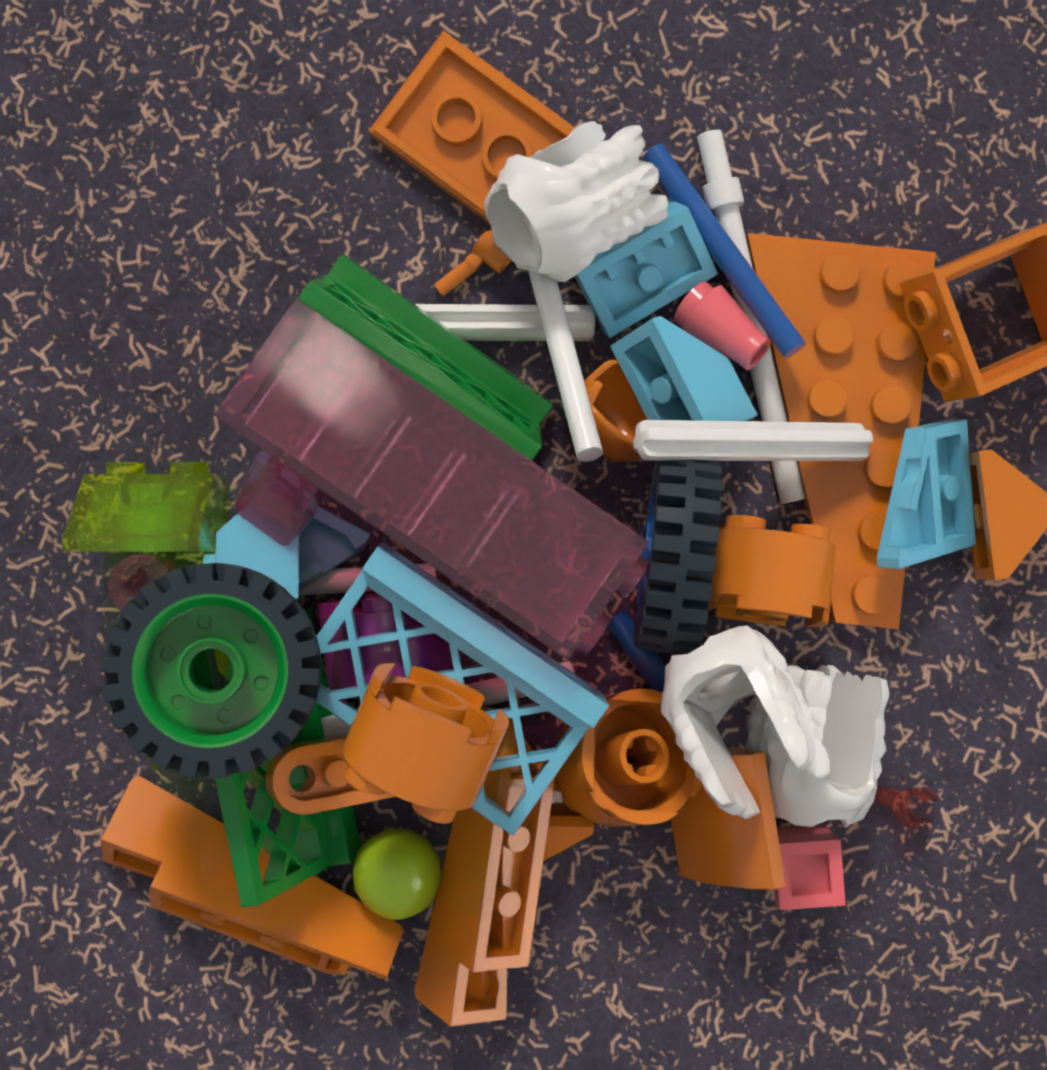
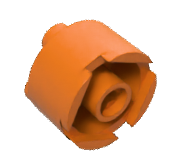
(772, 573)
(422, 741)
(608, 788)

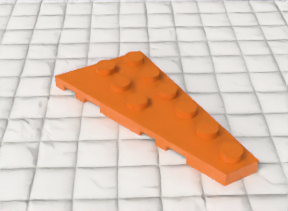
(856, 368)

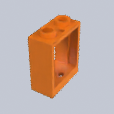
(936, 319)

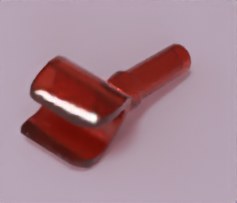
(900, 803)

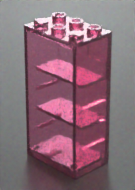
(435, 481)

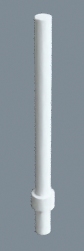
(724, 198)

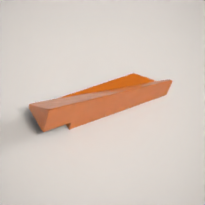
(197, 882)
(485, 902)

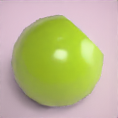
(397, 873)

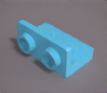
(646, 271)

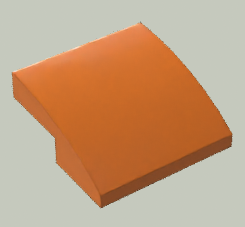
(726, 847)

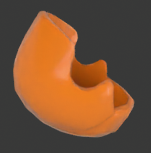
(614, 411)

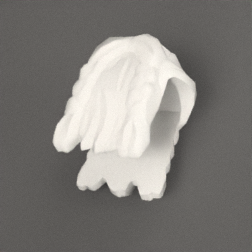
(573, 200)
(713, 680)
(851, 730)

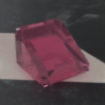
(276, 499)

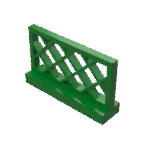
(429, 353)
(302, 842)

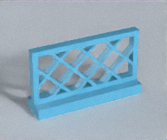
(483, 640)

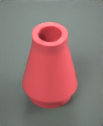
(721, 323)

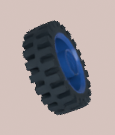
(680, 554)

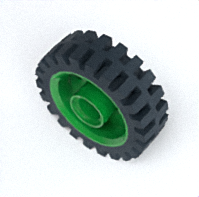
(156, 683)

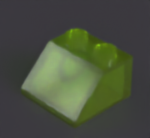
(147, 511)

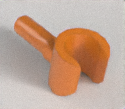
(483, 252)

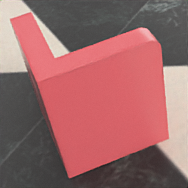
(810, 868)

